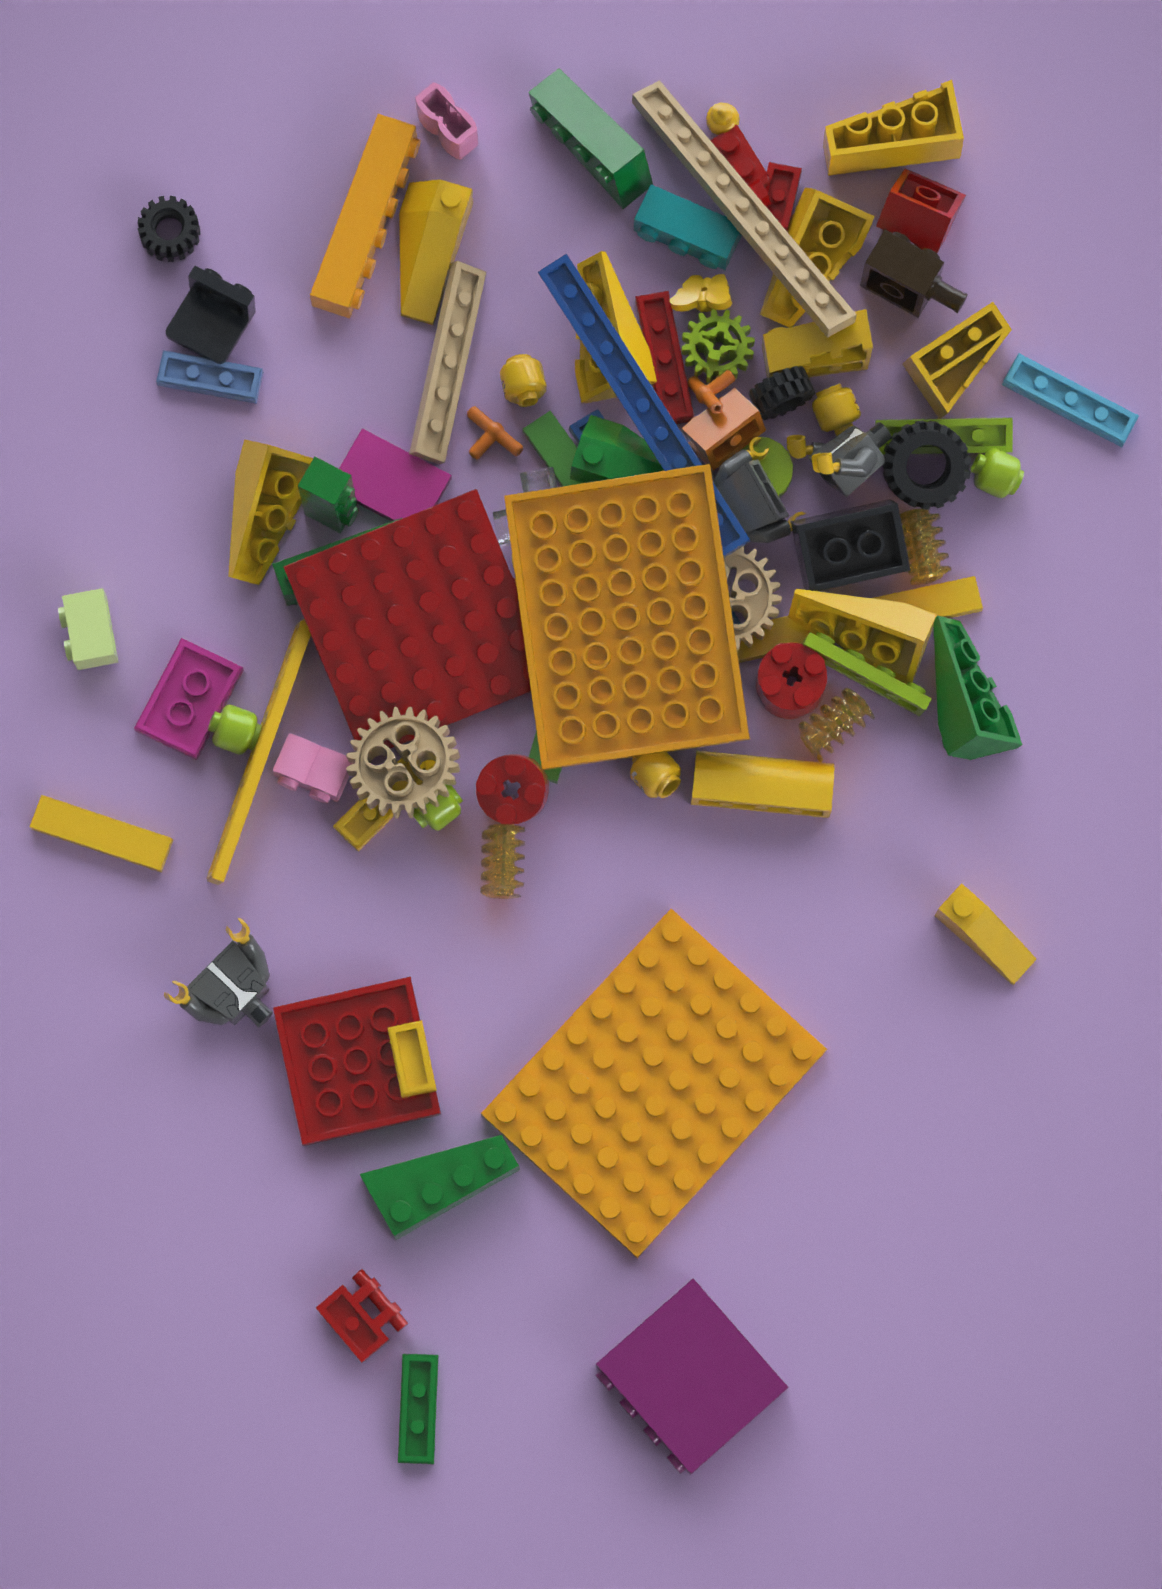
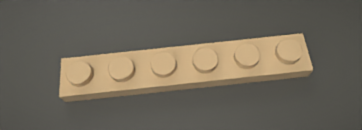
(447, 362)

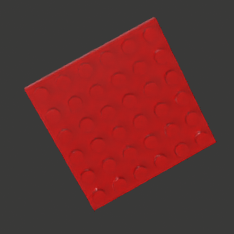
(416, 617)

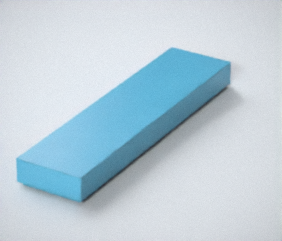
(1070, 400)

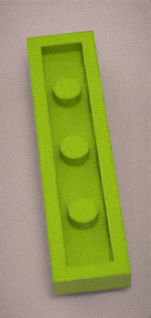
(977, 433)
(878, 679)

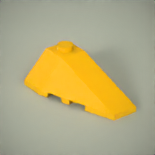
(828, 235)
(430, 236)
(606, 288)
(263, 507)
(879, 629)

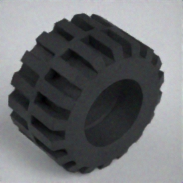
(951, 480)

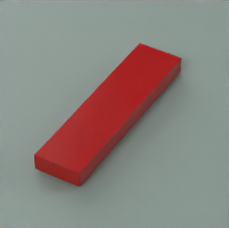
(661, 336)

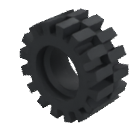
(169, 209)
(782, 392)

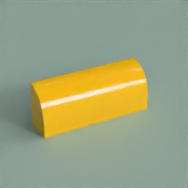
(763, 784)

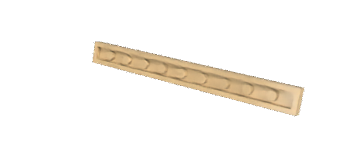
(744, 209)

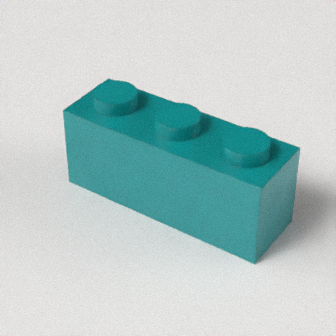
(686, 228)

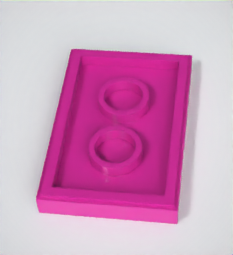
(391, 479)
(186, 698)

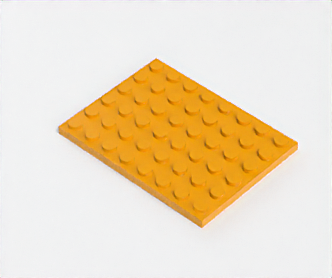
(626, 617)
(653, 1082)

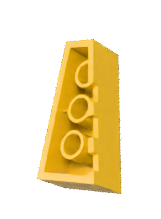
(897, 135)

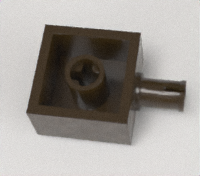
(908, 275)

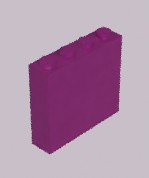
(690, 1377)

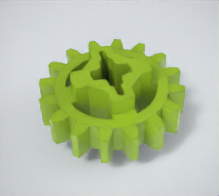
(705, 341)

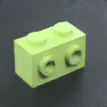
(89, 629)

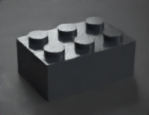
(850, 545)

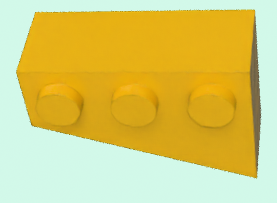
(819, 355)
(955, 358)

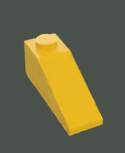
(985, 933)

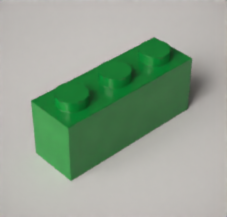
(328, 495)

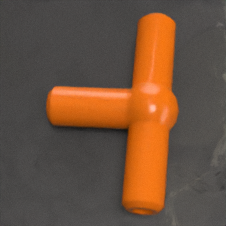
(707, 393)
(493, 432)

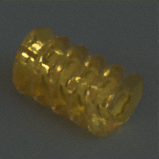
(923, 546)
(834, 722)
(501, 861)

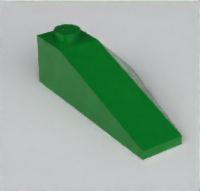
(611, 452)
(967, 709)

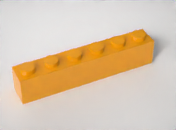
(364, 215)

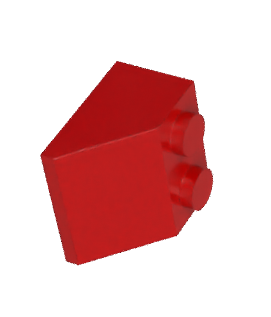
(920, 210)

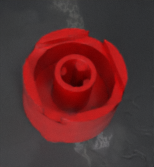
(807, 691)
(493, 783)

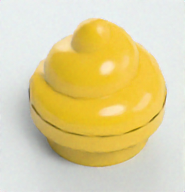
(722, 118)

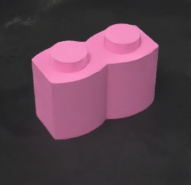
(442, 118)
(311, 768)

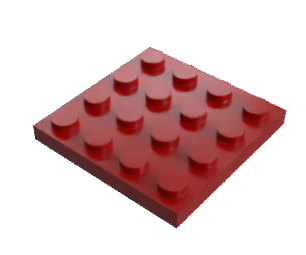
(344, 1061)

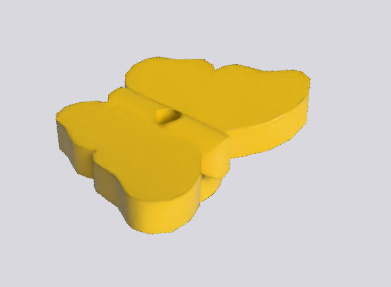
(702, 294)

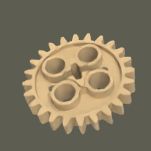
(754, 605)
(428, 744)

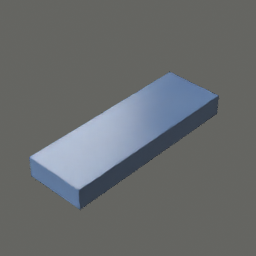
(209, 378)

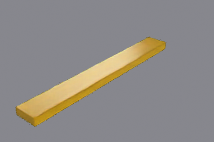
(944, 599)
(259, 755)

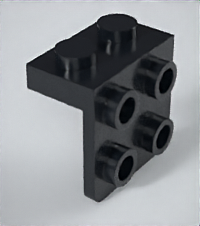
(211, 315)

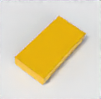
(412, 1059)

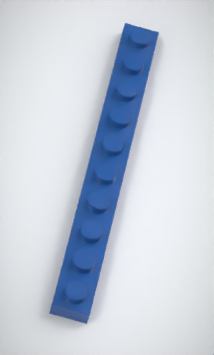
(630, 384)

